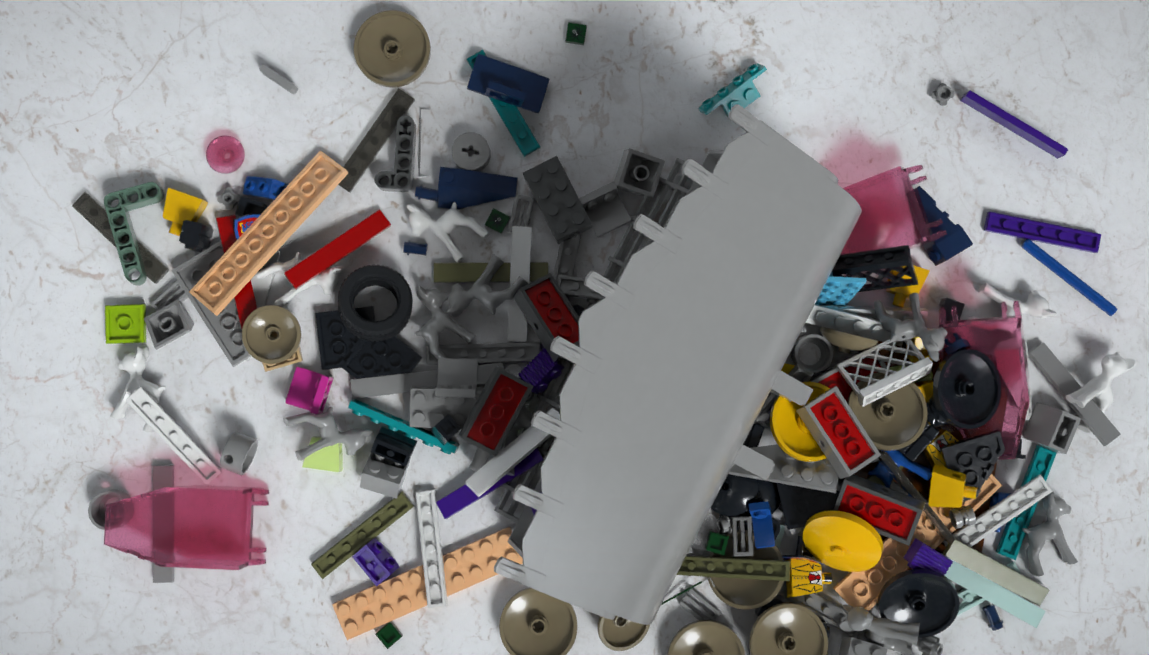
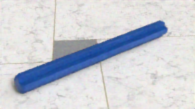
(1069, 277)

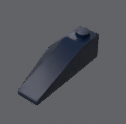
(472, 188)
(949, 245)

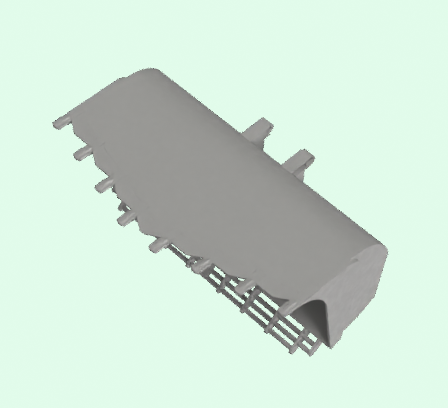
(675, 372)

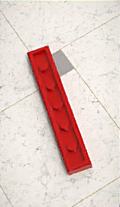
(337, 249)
(245, 299)

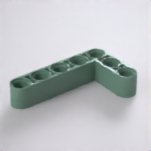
(126, 227)

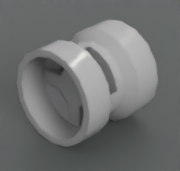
(962, 517)

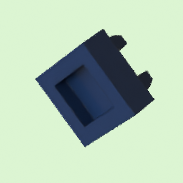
(959, 344)

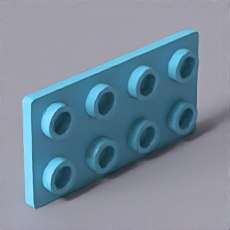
(840, 290)

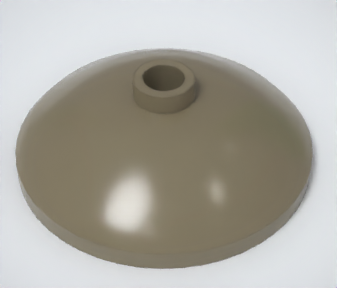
(258, 334)
(846, 341)
(620, 633)

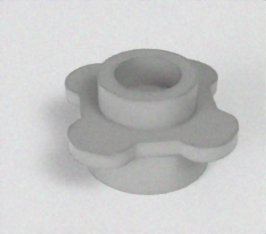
(948, 93)
(224, 198)
(725, 524)

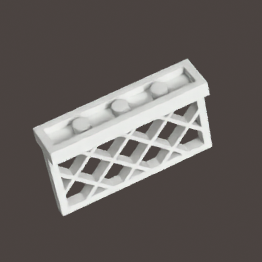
(890, 383)

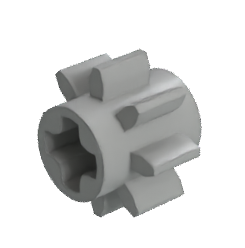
(930, 646)

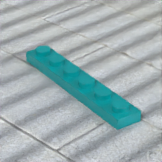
(395, 423)

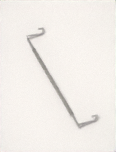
(420, 140)

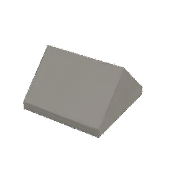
(168, 324)

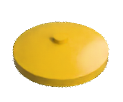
(790, 429)
(843, 541)

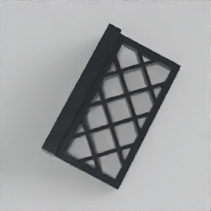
(873, 262)

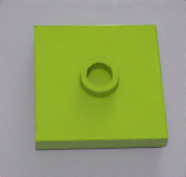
(125, 323)

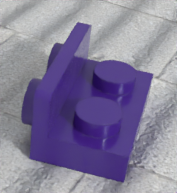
(376, 561)

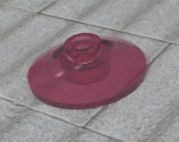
(218, 148)

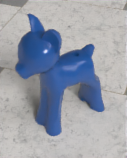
(900, 460)

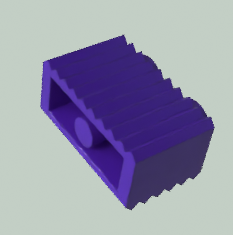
(541, 371)
(925, 557)

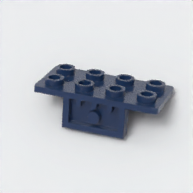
(508, 83)

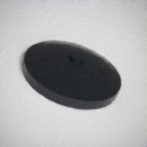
(967, 388)
(920, 598)

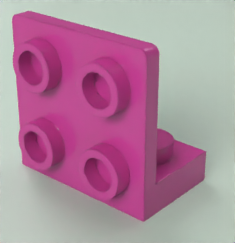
(309, 390)

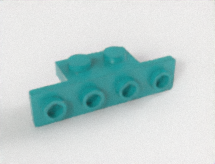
(739, 92)

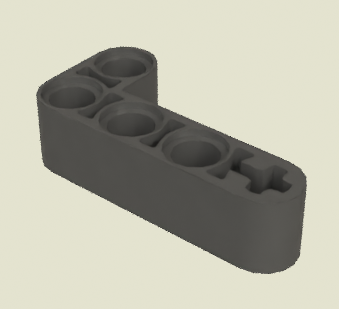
(401, 154)

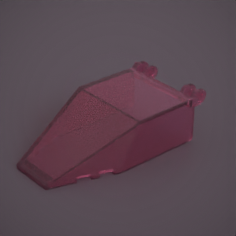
(889, 213)
(1004, 344)
(187, 526)

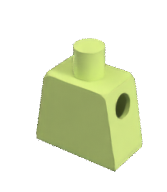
(327, 458)

